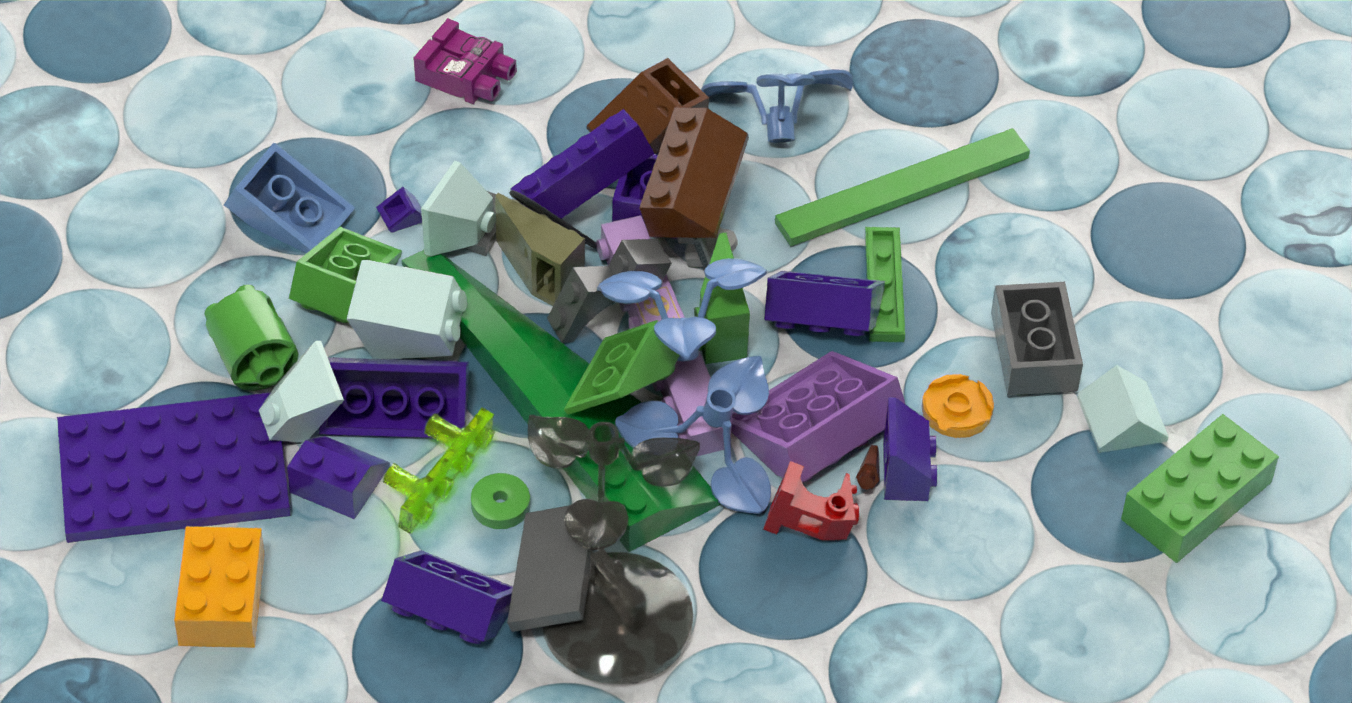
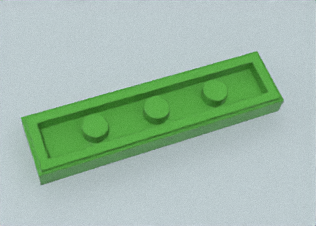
(885, 264)

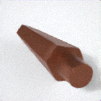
(869, 473)

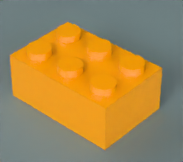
(219, 587)

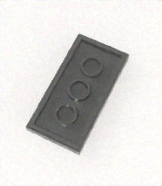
(549, 573)

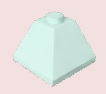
(456, 212)
(302, 398)

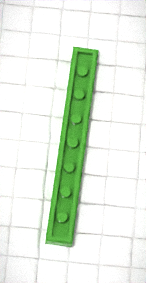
(901, 187)

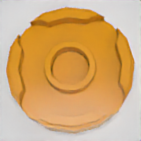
(957, 406)

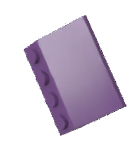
(818, 415)

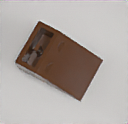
(652, 99)

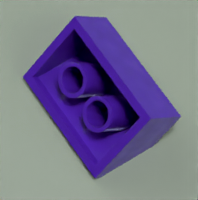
(823, 302)
(448, 596)

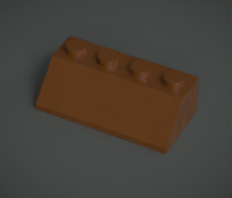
(693, 175)

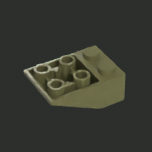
(537, 248)

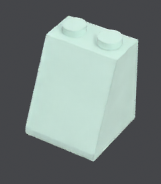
(405, 311)

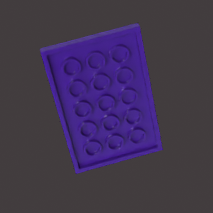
(169, 468)

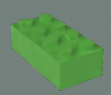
(1199, 488)

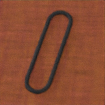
(541, 210)

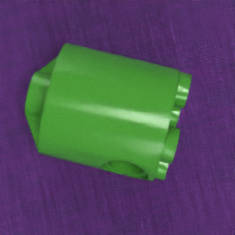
(251, 338)

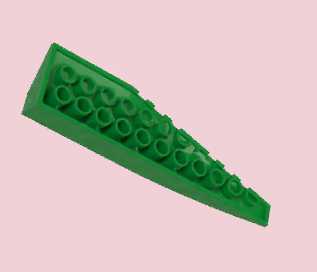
(539, 379)

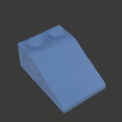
(288, 201)

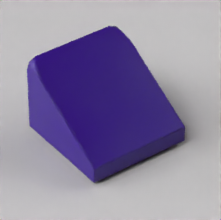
(400, 210)

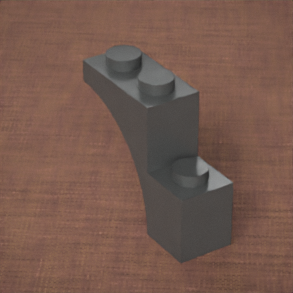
(579, 296)

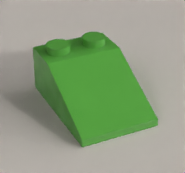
(329, 271)
(729, 314)
(623, 366)

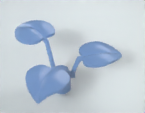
(780, 120)
(682, 334)
(735, 388)

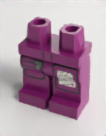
(463, 64)

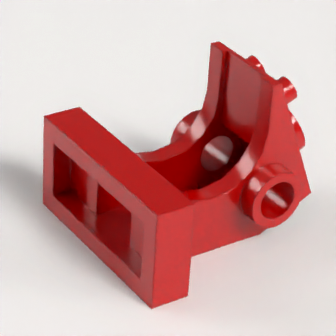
(809, 513)

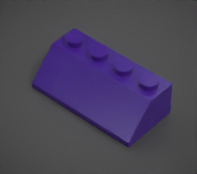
(587, 166)
(396, 396)

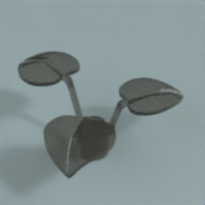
(601, 523)

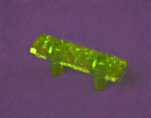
(439, 482)

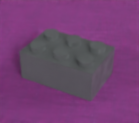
(1036, 338)

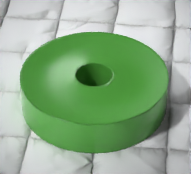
(497, 487)

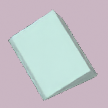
(1121, 412)

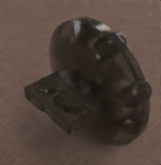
(631, 624)

